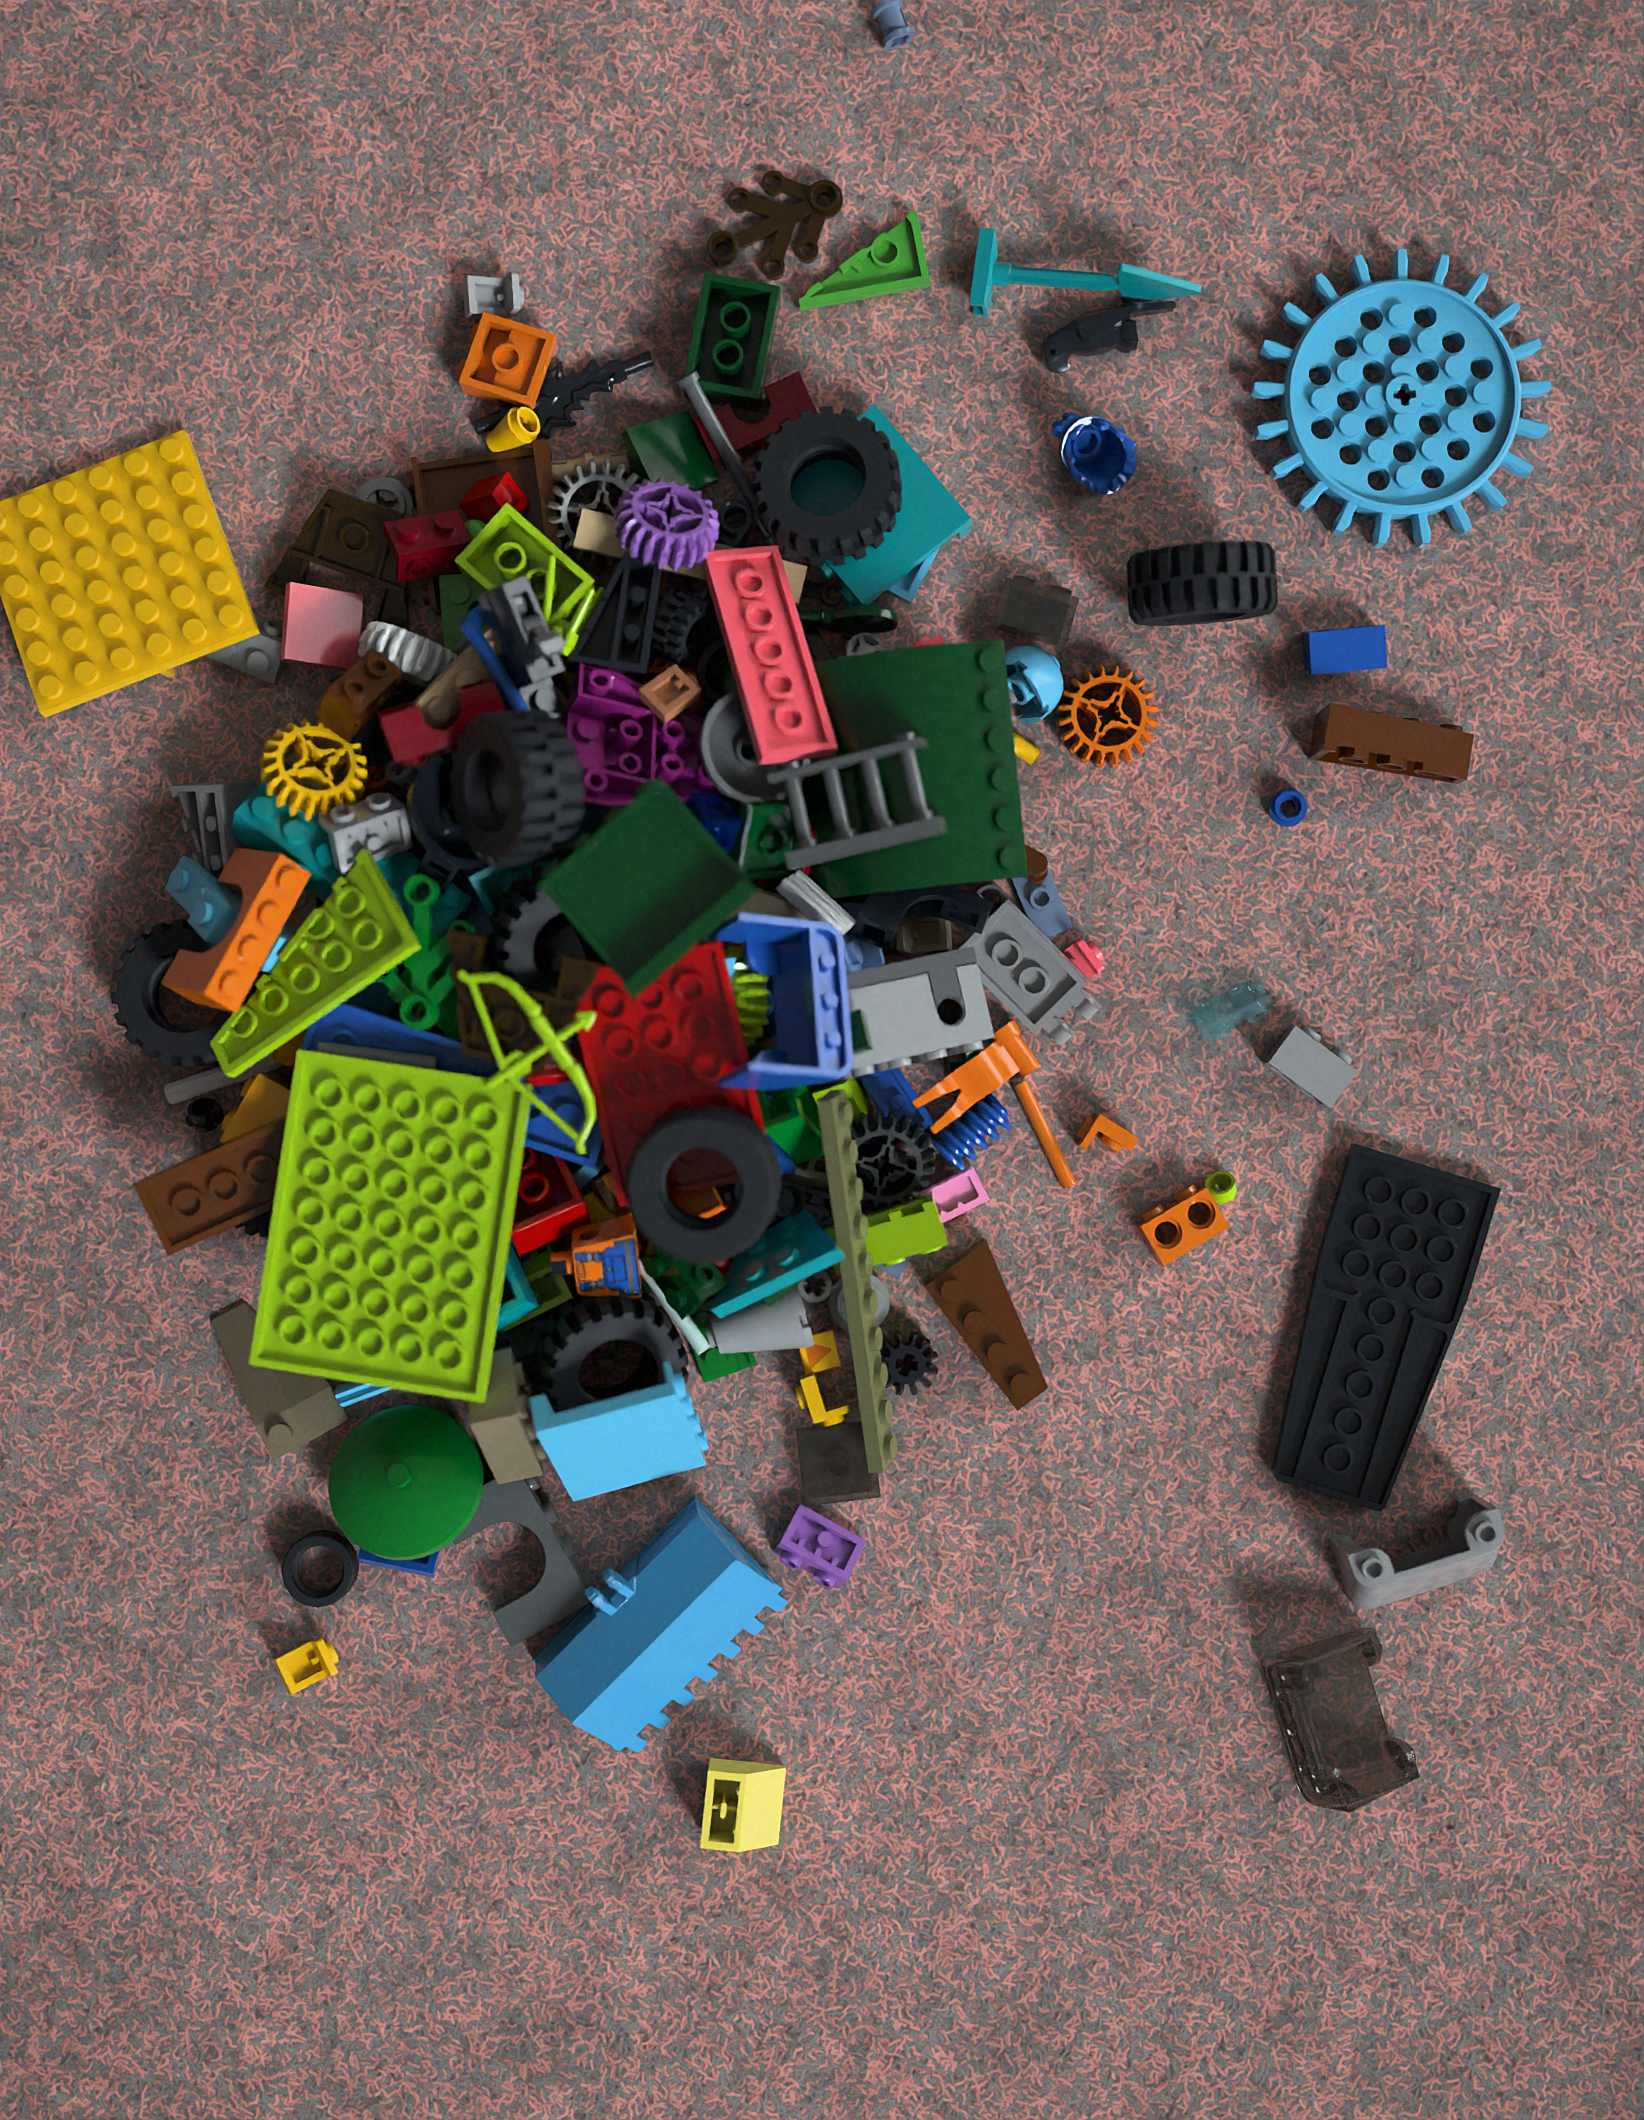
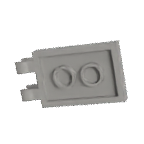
(1030, 973)

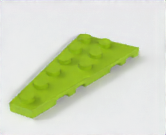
(325, 963)

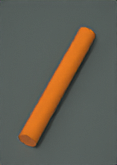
(1044, 1134)

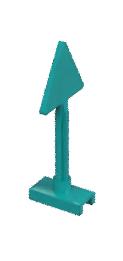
(1133, 282)

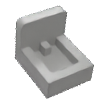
(493, 296)

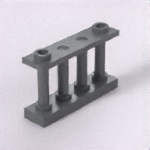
(884, 831)

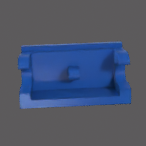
(1344, 649)

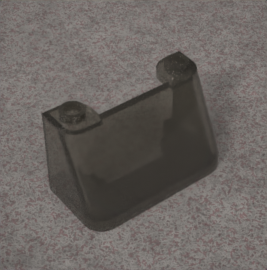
(1336, 1722)

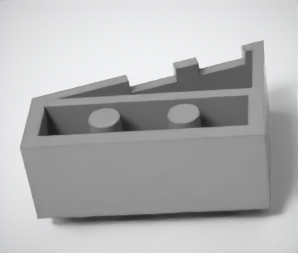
(209, 817)

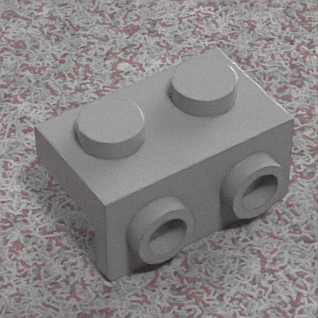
(257, 654)

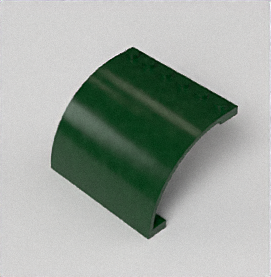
(968, 771)

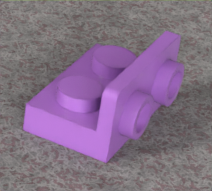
(819, 1547)

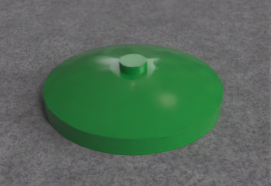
(406, 1482)

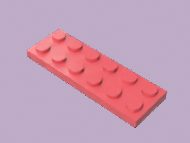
(769, 655)

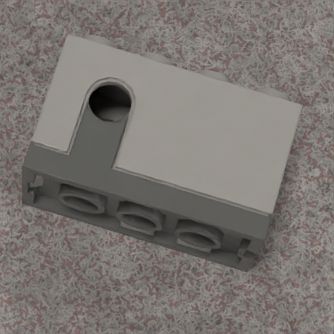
(904, 1004)

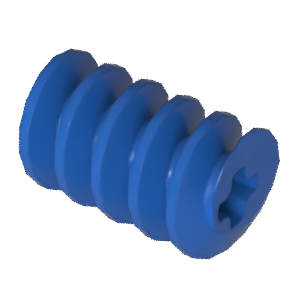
(972, 1131)

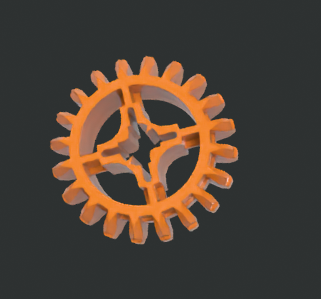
(1122, 723)

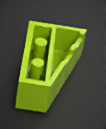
(901, 1231)

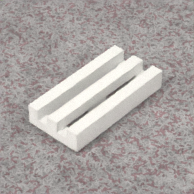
(814, 902)

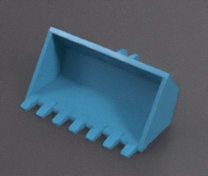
(656, 1628)

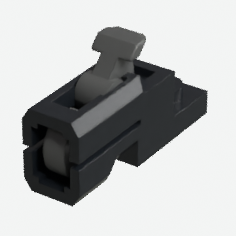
(528, 645)

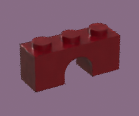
(784, 399)
(411, 737)

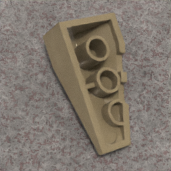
(283, 1404)

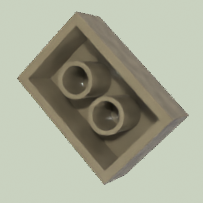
(506, 1422)

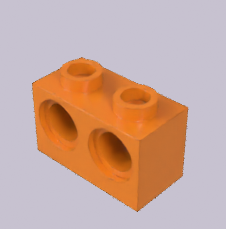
(1185, 1233)

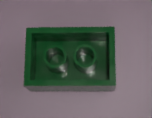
(733, 339)

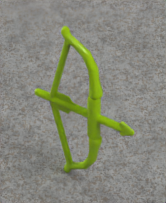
(519, 1063)

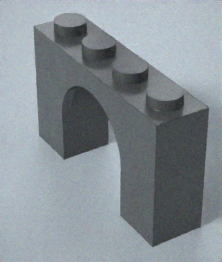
(563, 1580)

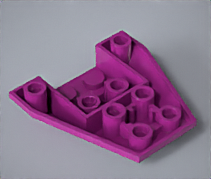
(627, 742)

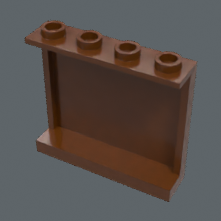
(445, 482)

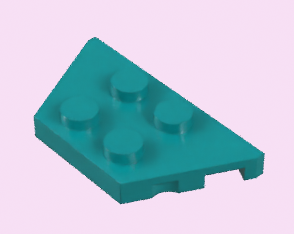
(776, 1260)

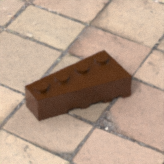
(984, 1315)

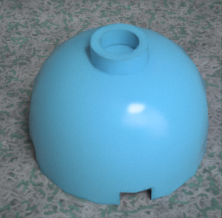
(1034, 680)

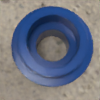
(1298, 802)

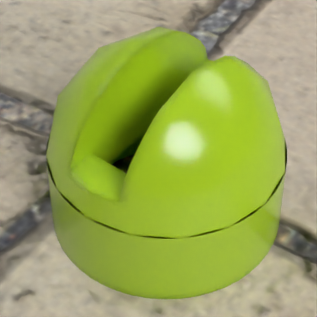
(1218, 1179)

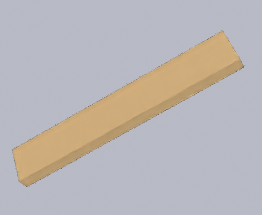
(597, 536)

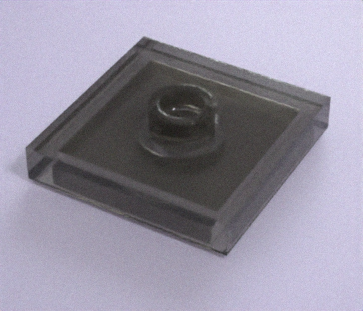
(835, 1464)

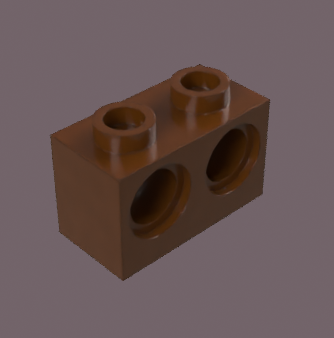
(359, 694)

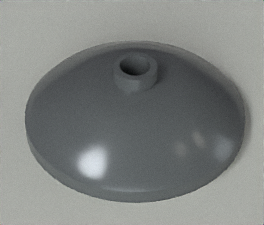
(720, 746)

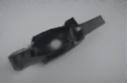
(1097, 333)

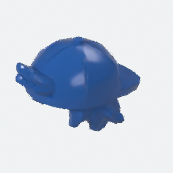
(1095, 452)

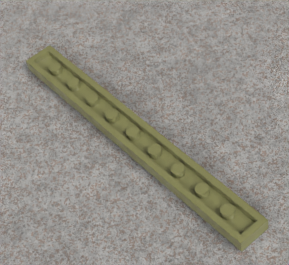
(856, 1269)

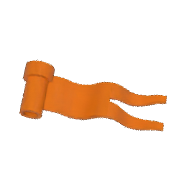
(983, 1073)

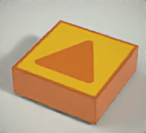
(822, 1355)

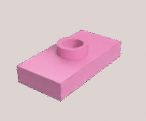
(957, 1193)

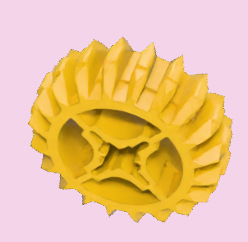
(309, 782)

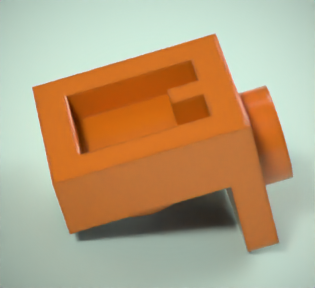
(1113, 1134)

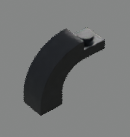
(888, 911)

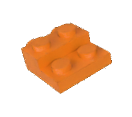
(506, 361)

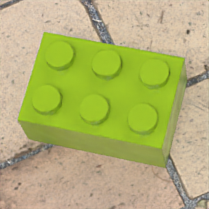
(514, 549)

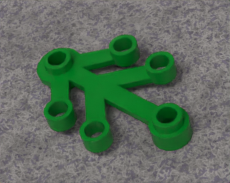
(423, 960)

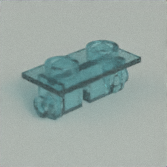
(1248, 1004)

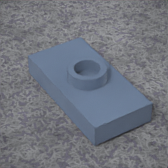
(1042, 905)

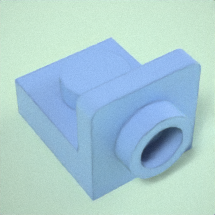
(861, 955)

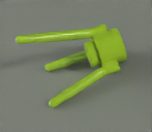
(570, 631)

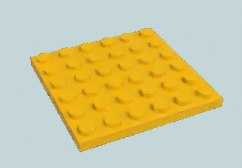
(118, 574)

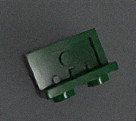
(682, 1282)

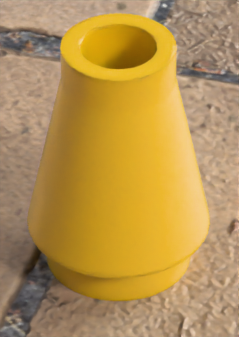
(514, 430)

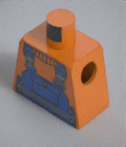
(602, 1259)

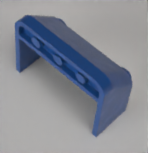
(808, 1000)

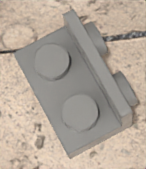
(372, 824)

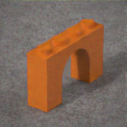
(225, 973)

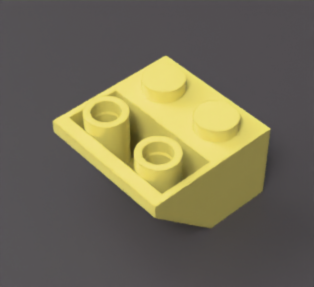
(742, 1805)

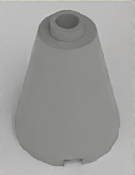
(762, 1327)

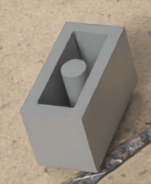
(1310, 1065)

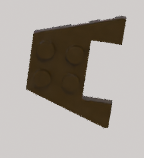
(348, 538)
(505, 1014)

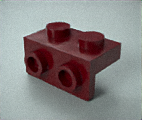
(427, 544)

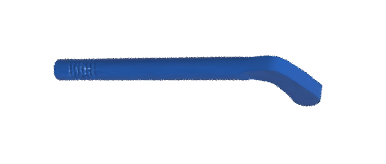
(471, 627)

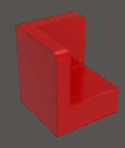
(490, 495)

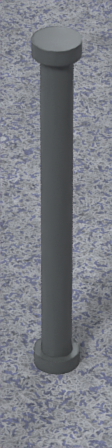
(722, 443)

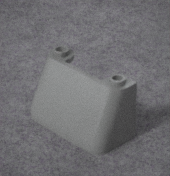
(1472, 1547)

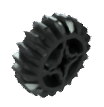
(898, 1162)

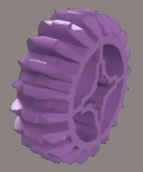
(666, 524)

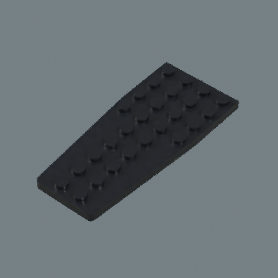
(1378, 1322)

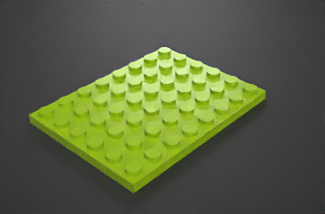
(390, 1226)

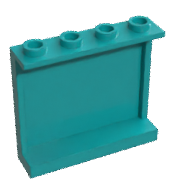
(922, 526)

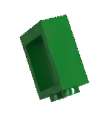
(793, 1121)

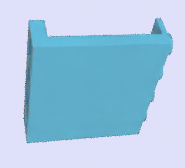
(622, 1438)

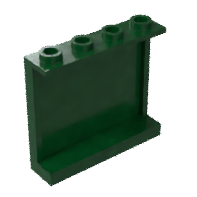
(647, 885)

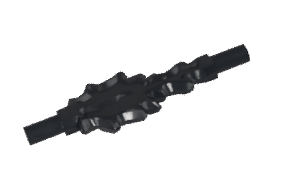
(563, 394)

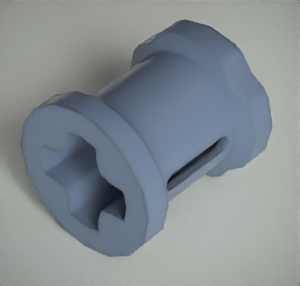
(892, 24)

